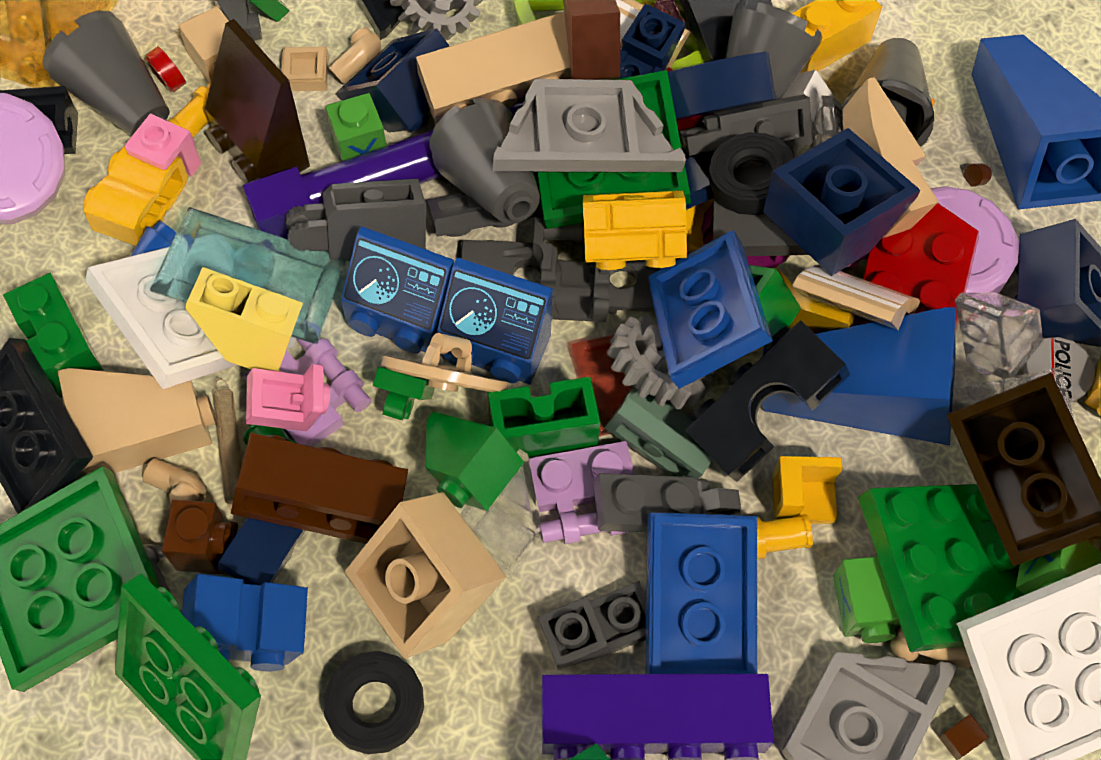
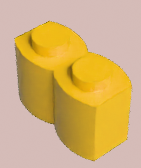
(133, 196)

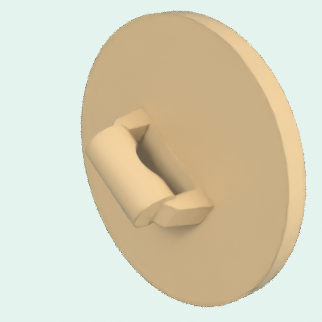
(444, 376)

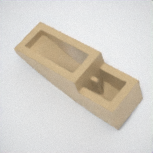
(882, 128)

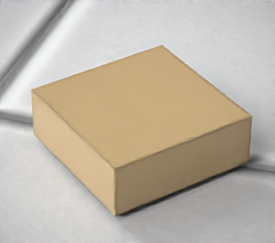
(306, 68)

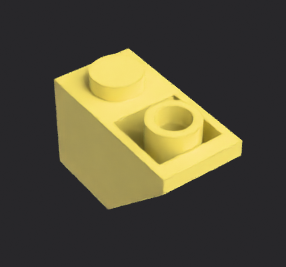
(243, 320)

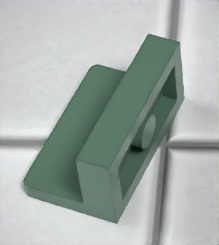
(659, 435)

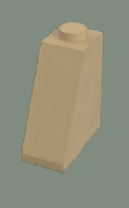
(132, 418)

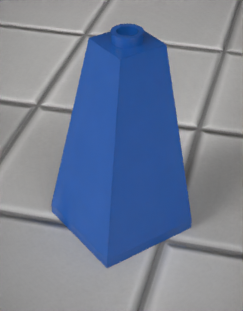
(1040, 123)
(896, 379)

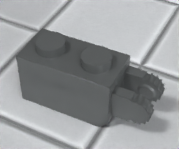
(383, 206)

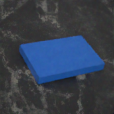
(708, 310)
(701, 594)

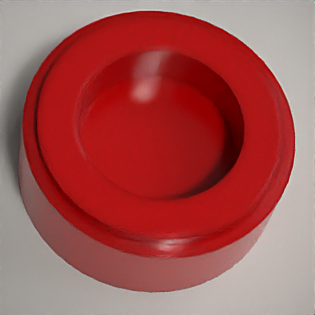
(164, 69)

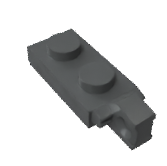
(781, 118)
(627, 499)

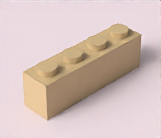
(495, 65)

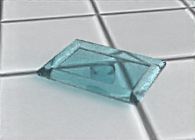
(252, 258)

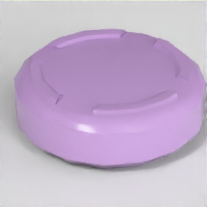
(29, 160)
(997, 242)

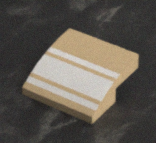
(856, 296)

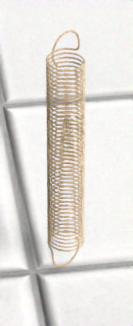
(224, 443)

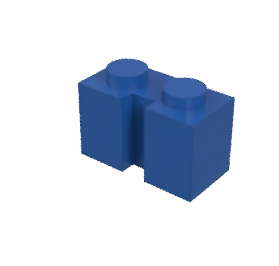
(249, 620)

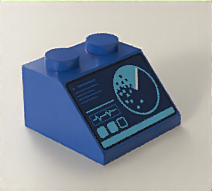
(395, 290)
(501, 317)

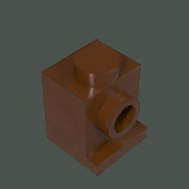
(197, 536)

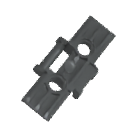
(579, 288)

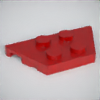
(926, 261)

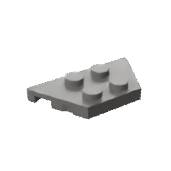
(586, 129)
(869, 709)

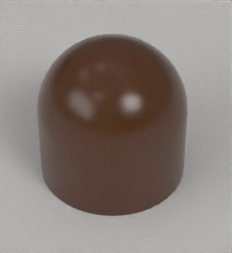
(977, 174)

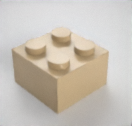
(424, 573)

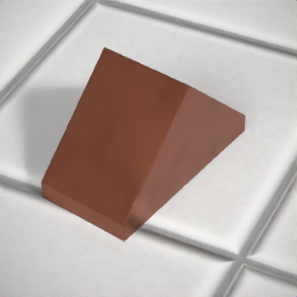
(593, 38)

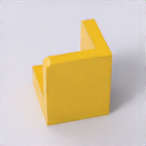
(806, 487)

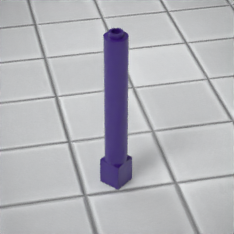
(276, 194)

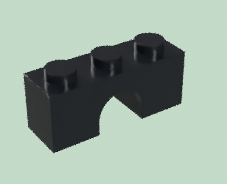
(793, 364)

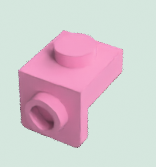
(161, 142)
(286, 398)

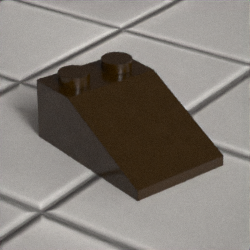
(253, 110)
(1031, 468)

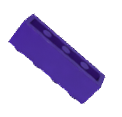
(657, 715)

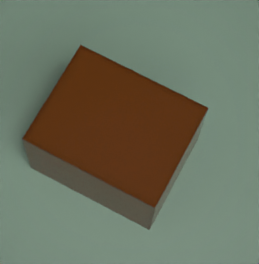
(963, 737)

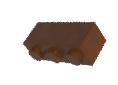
(316, 488)

